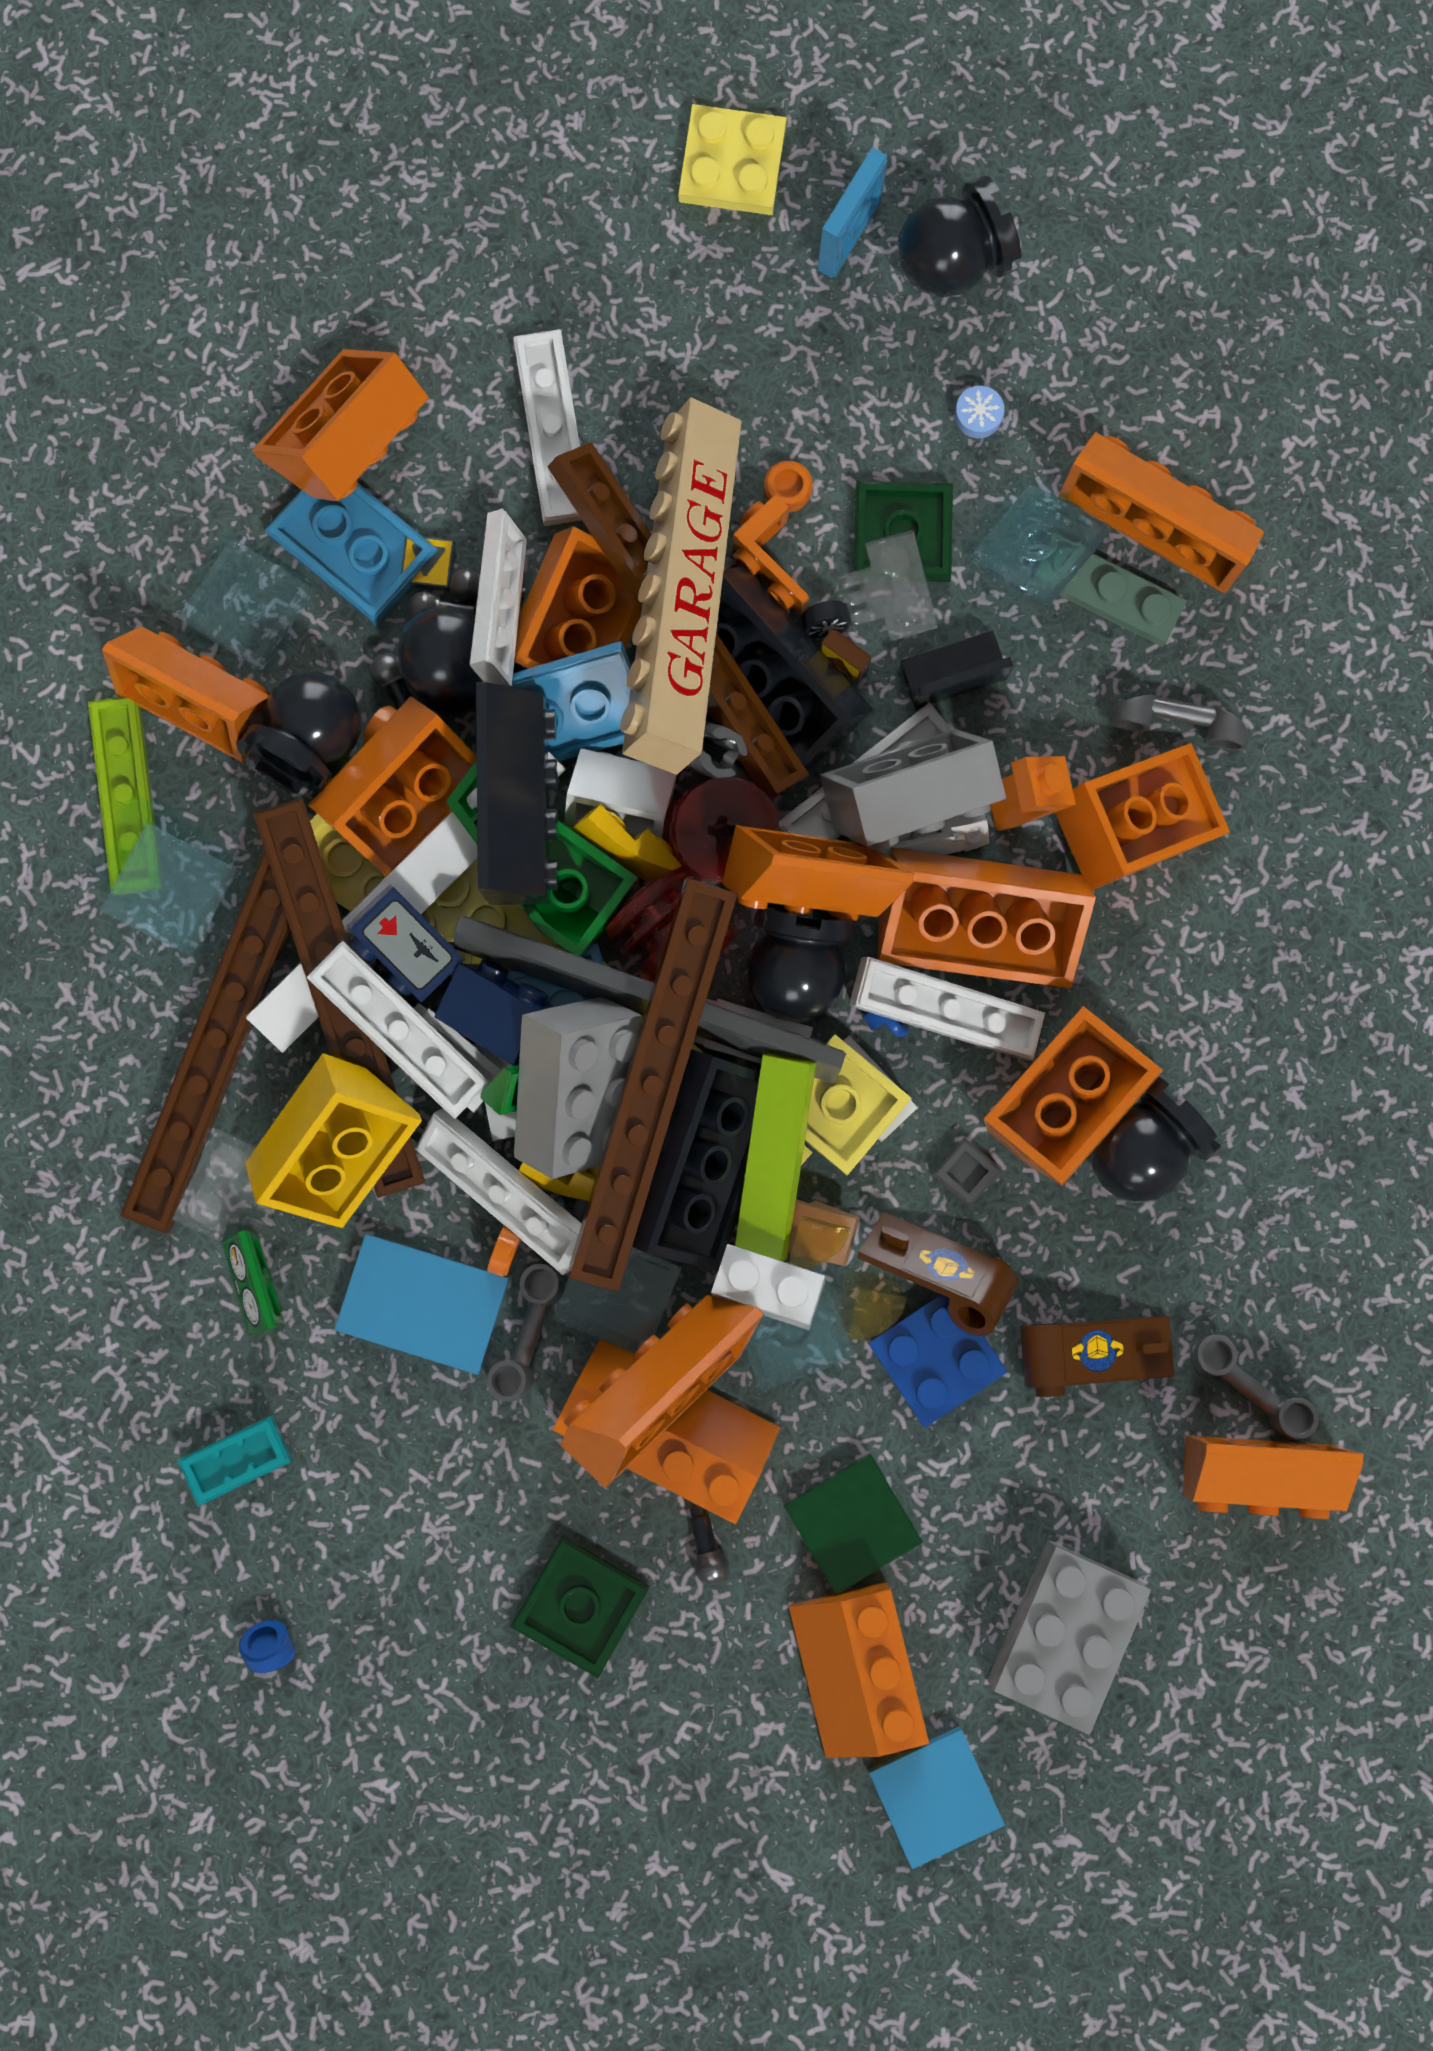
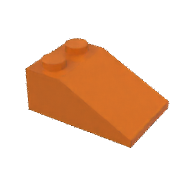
(1141, 816)

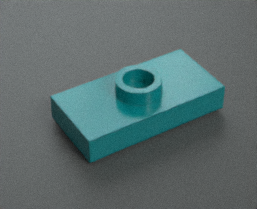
(235, 1460)

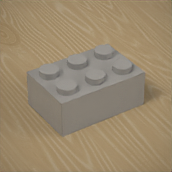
(913, 788)
(571, 1082)
(1068, 1637)

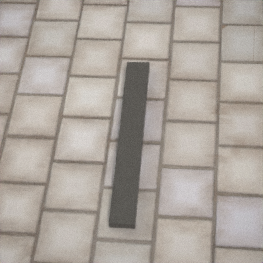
(633, 993)

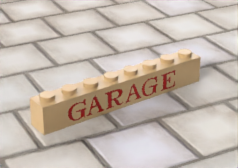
(681, 588)

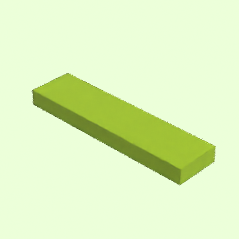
(121, 777)
(775, 1155)

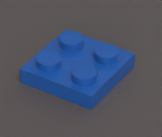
(935, 1360)

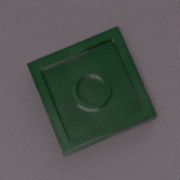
(898, 507)
(853, 1523)
(580, 1606)

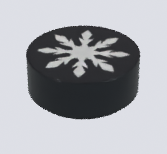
(824, 617)

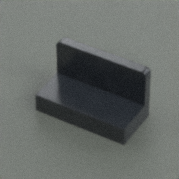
(955, 669)

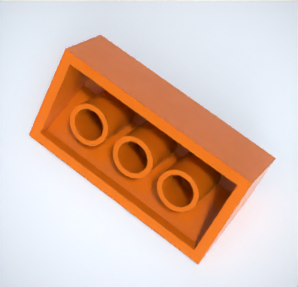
(1161, 512)
(987, 919)
(658, 1386)
(704, 1455)

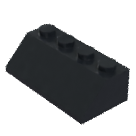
(786, 669)
(514, 795)
(701, 1164)

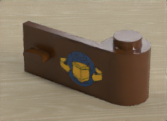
(973, 1281)
(1095, 1353)

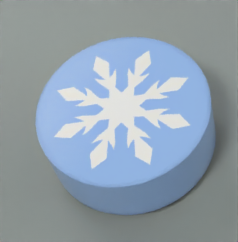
(979, 411)

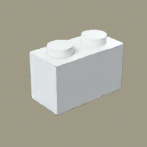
(628, 788)
(770, 1285)

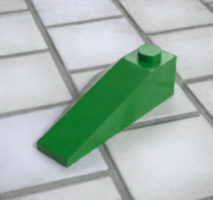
(589, 881)

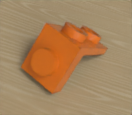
(758, 527)
(1033, 791)

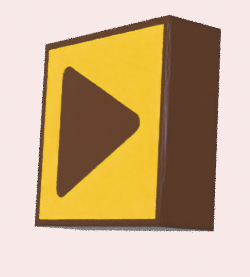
(846, 655)

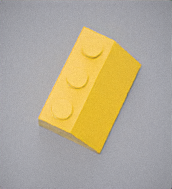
(330, 1143)

